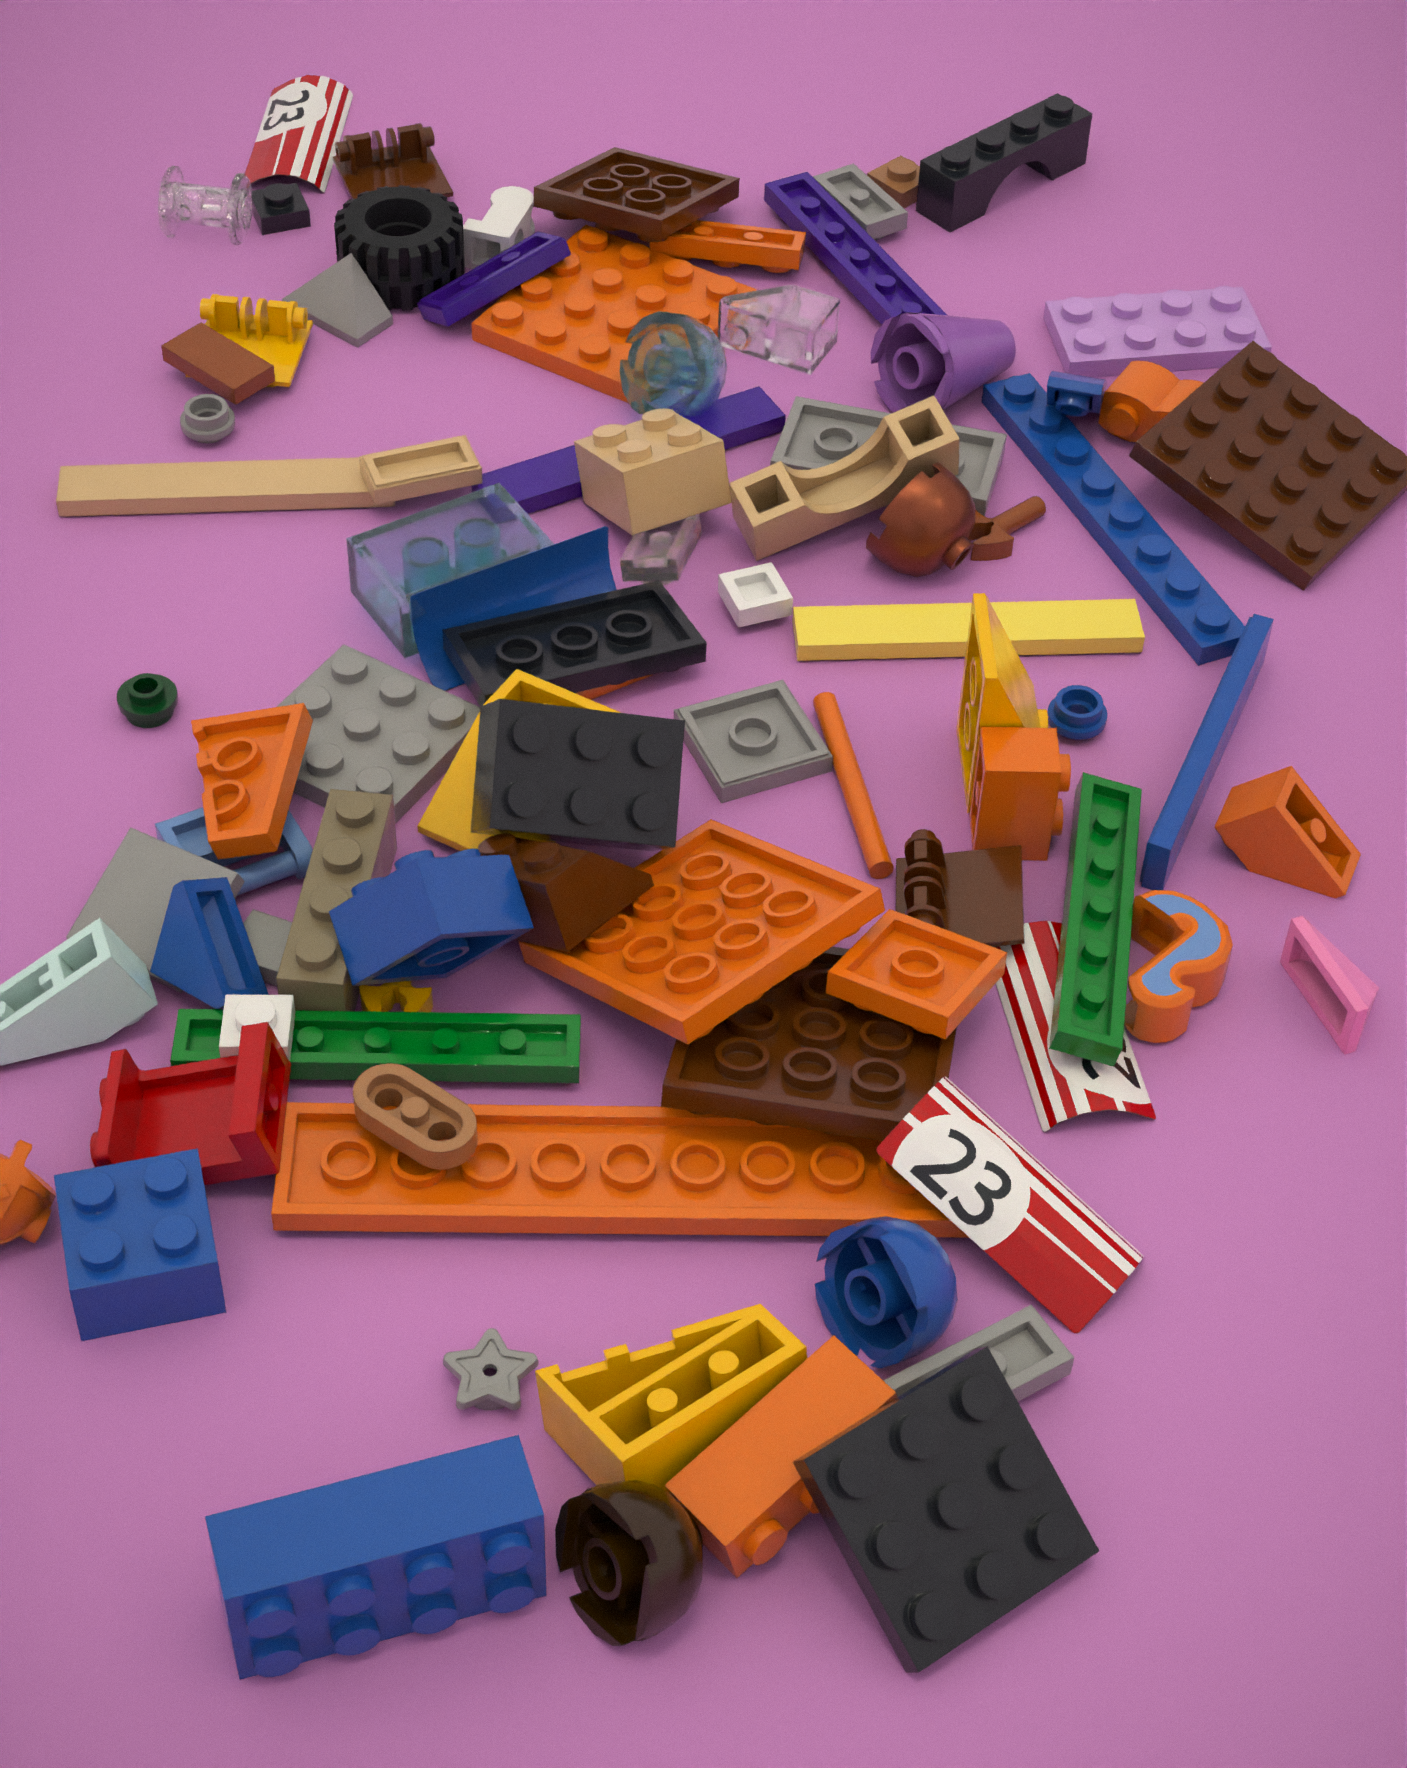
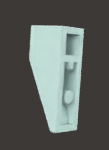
(73, 996)

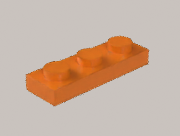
(736, 245)

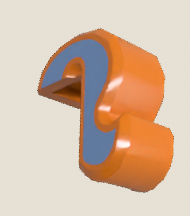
(1187, 968)

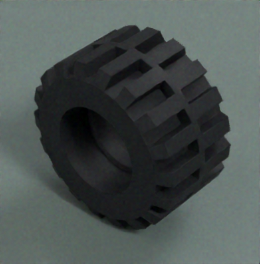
(403, 241)

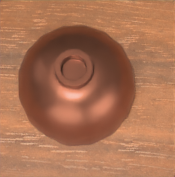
(926, 525)

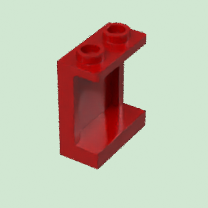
(220, 1105)

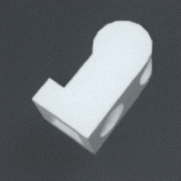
(502, 226)

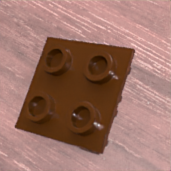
(410, 162)
(964, 890)

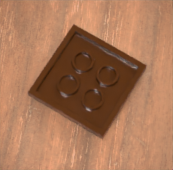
(636, 194)

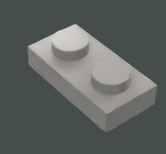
(864, 201)

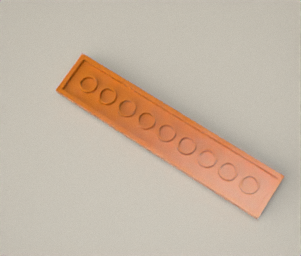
(591, 1175)

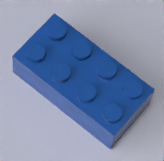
(379, 1557)

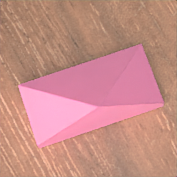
(1329, 983)

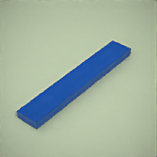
(1205, 754)

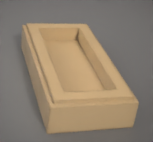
(420, 469)

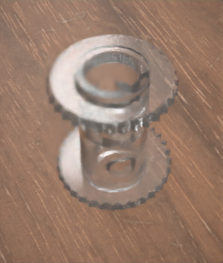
(205, 205)

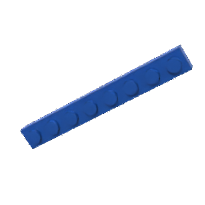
(1115, 519)

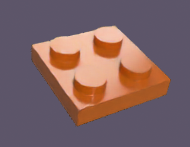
(916, 973)

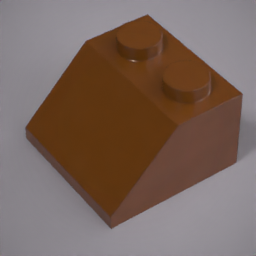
(566, 888)

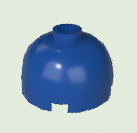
(886, 1289)

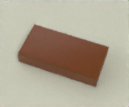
(218, 363)

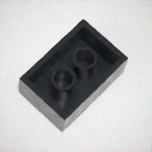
(577, 775)

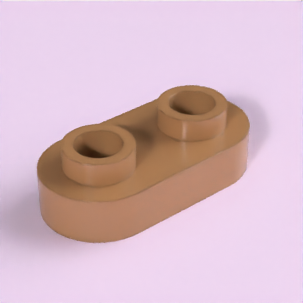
(421, 1116)

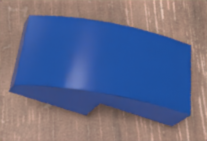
(1075, 393)

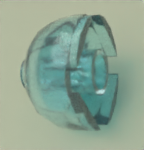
(673, 365)

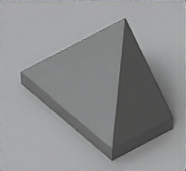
(344, 303)

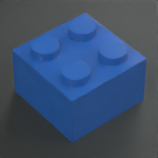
(430, 917)
(138, 1244)

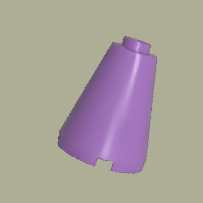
(938, 357)

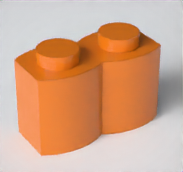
(1141, 399)

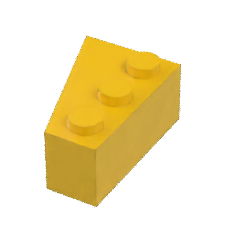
(666, 1403)

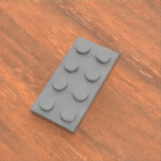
(828, 431)

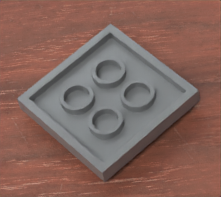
(376, 730)

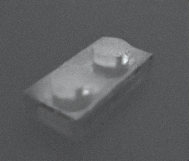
(661, 552)

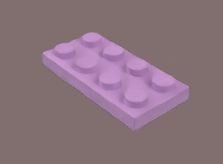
(1164, 328)

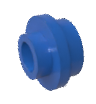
(1077, 712)

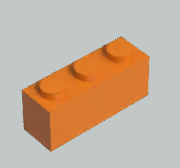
(746, 1482)

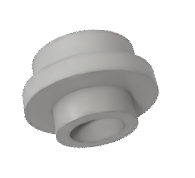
(207, 418)

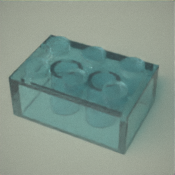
(432, 550)

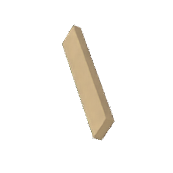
(212, 487)

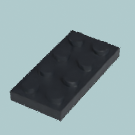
(578, 642)

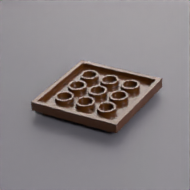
(1275, 464)
(808, 1062)

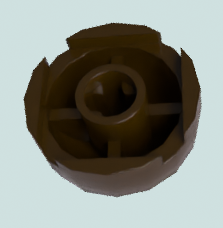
(631, 1558)

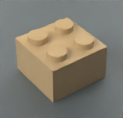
(652, 471)

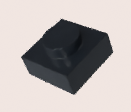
(280, 208)

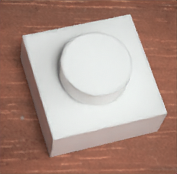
(755, 594)
(254, 1009)

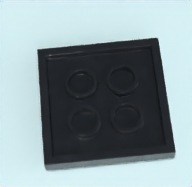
(946, 1509)

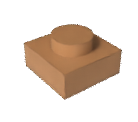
(898, 179)

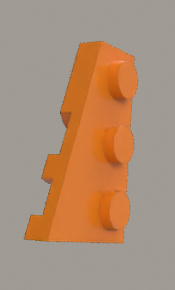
(250, 776)

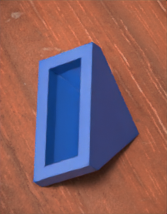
(206, 944)

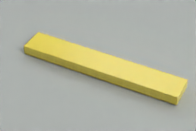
(943, 628)

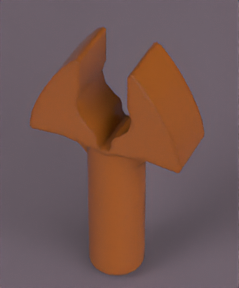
(993, 533)

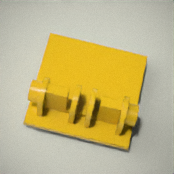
(274, 332)

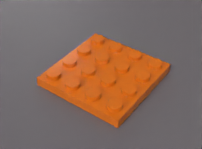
(584, 307)
(712, 931)

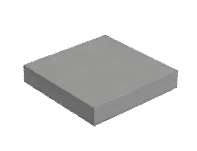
(753, 741)
(138, 888)

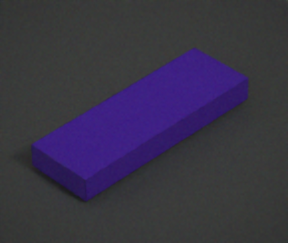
(493, 278)

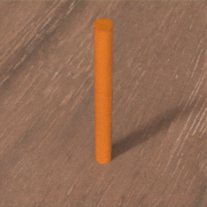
(853, 786)

